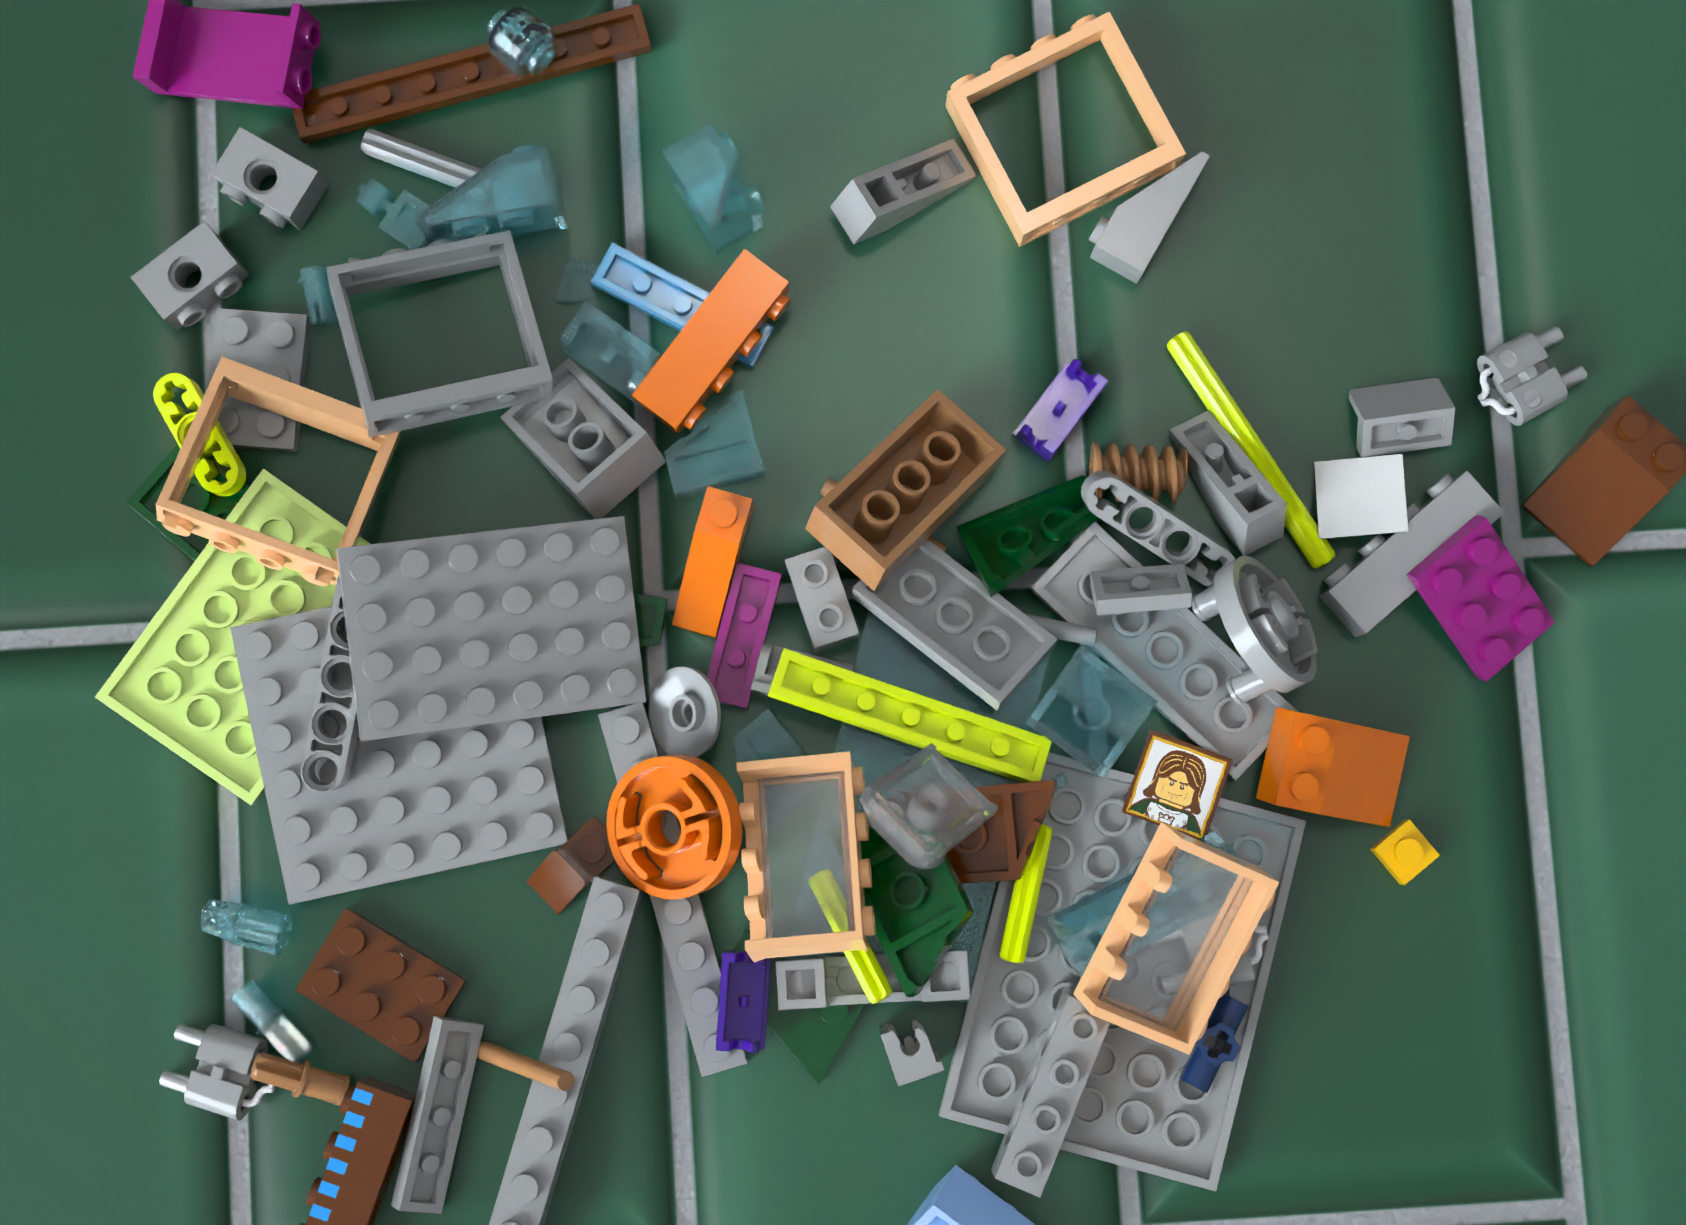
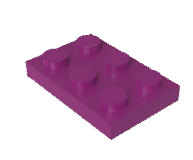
(1481, 597)

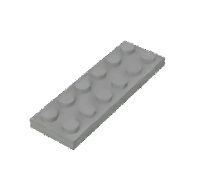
(1164, 655)

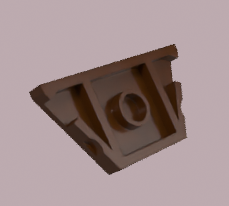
(1006, 840)

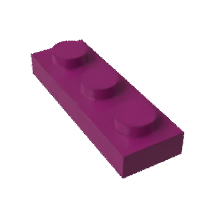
(743, 633)

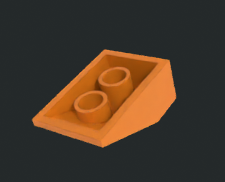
(1332, 767)

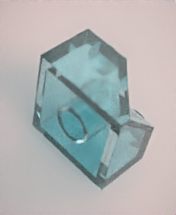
(707, 180)

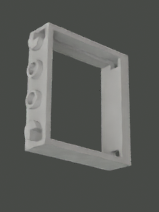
(457, 399)

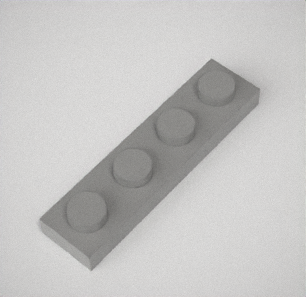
(437, 1115)

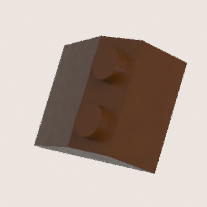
(1608, 480)

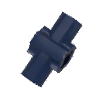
(1203, 1067)

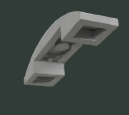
(832, 981)

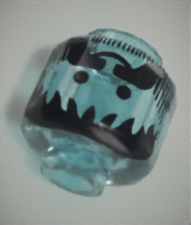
(521, 41)

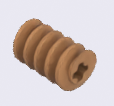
(1144, 473)

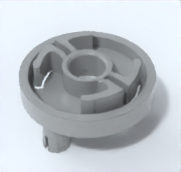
(1264, 627)

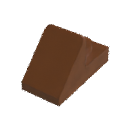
(573, 866)

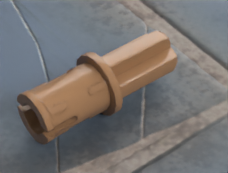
(300, 1078)

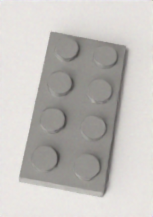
(958, 624)

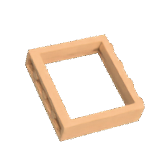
(1095, 193)
(294, 403)

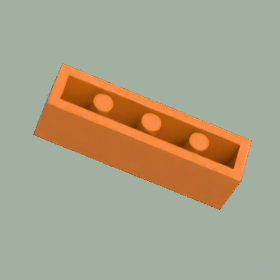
(712, 342)

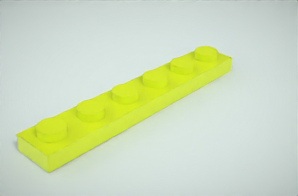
(909, 717)

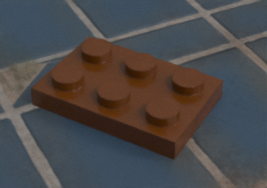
(380, 984)

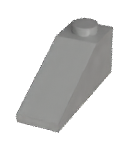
(900, 190)
(1141, 222)
(1231, 484)

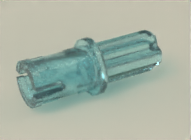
(271, 1022)

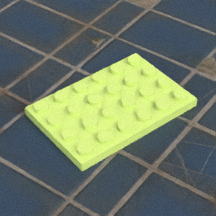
(184, 668)

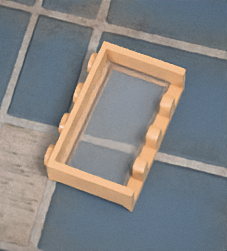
(805, 856)
(1175, 939)

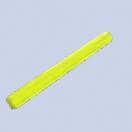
(1229, 415)

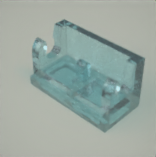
(608, 350)

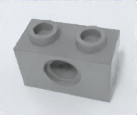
(253, 159)
(166, 276)
(822, 599)

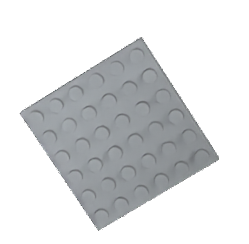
(410, 798)

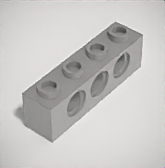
(1050, 1096)

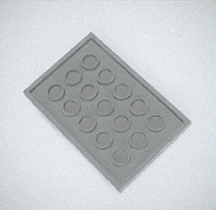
(490, 627)

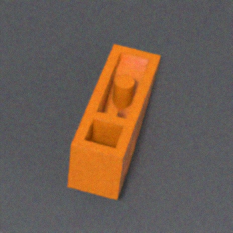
(712, 561)

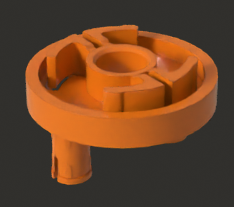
(696, 859)

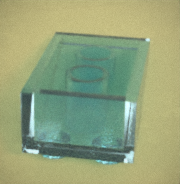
(510, 193)

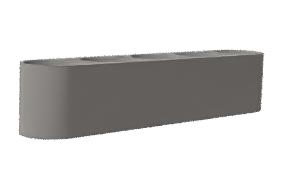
(328, 698)

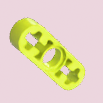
(226, 456)

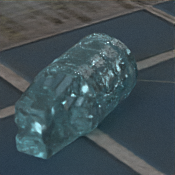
(247, 925)

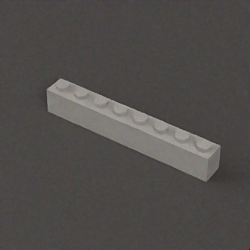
(570, 1046)

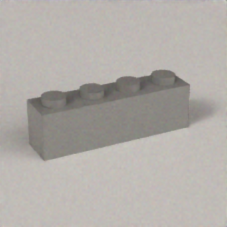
(1379, 580)

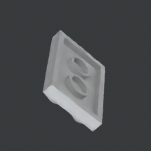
(270, 344)

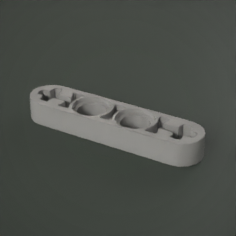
(1161, 526)

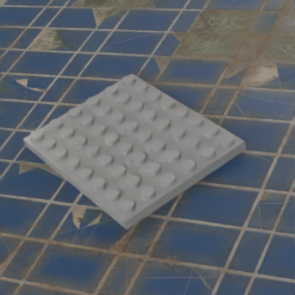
(1133, 1101)

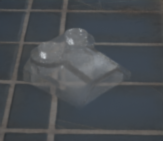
(925, 808)

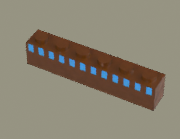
(361, 1154)

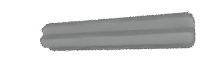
(416, 158)

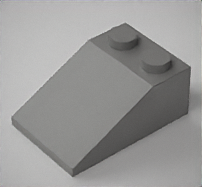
(585, 441)

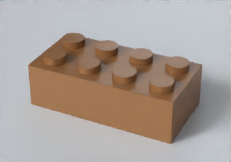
(905, 489)

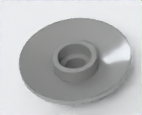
(684, 712)

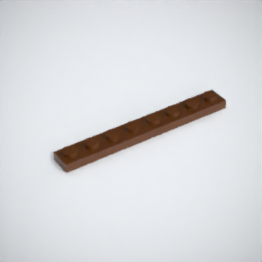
(465, 76)

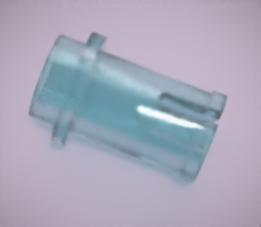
(317, 295)

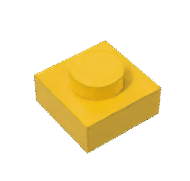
(1404, 852)

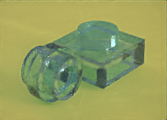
(400, 216)

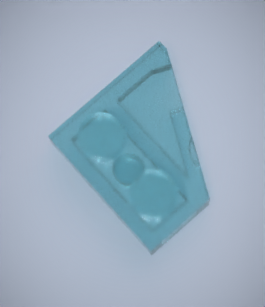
(717, 452)

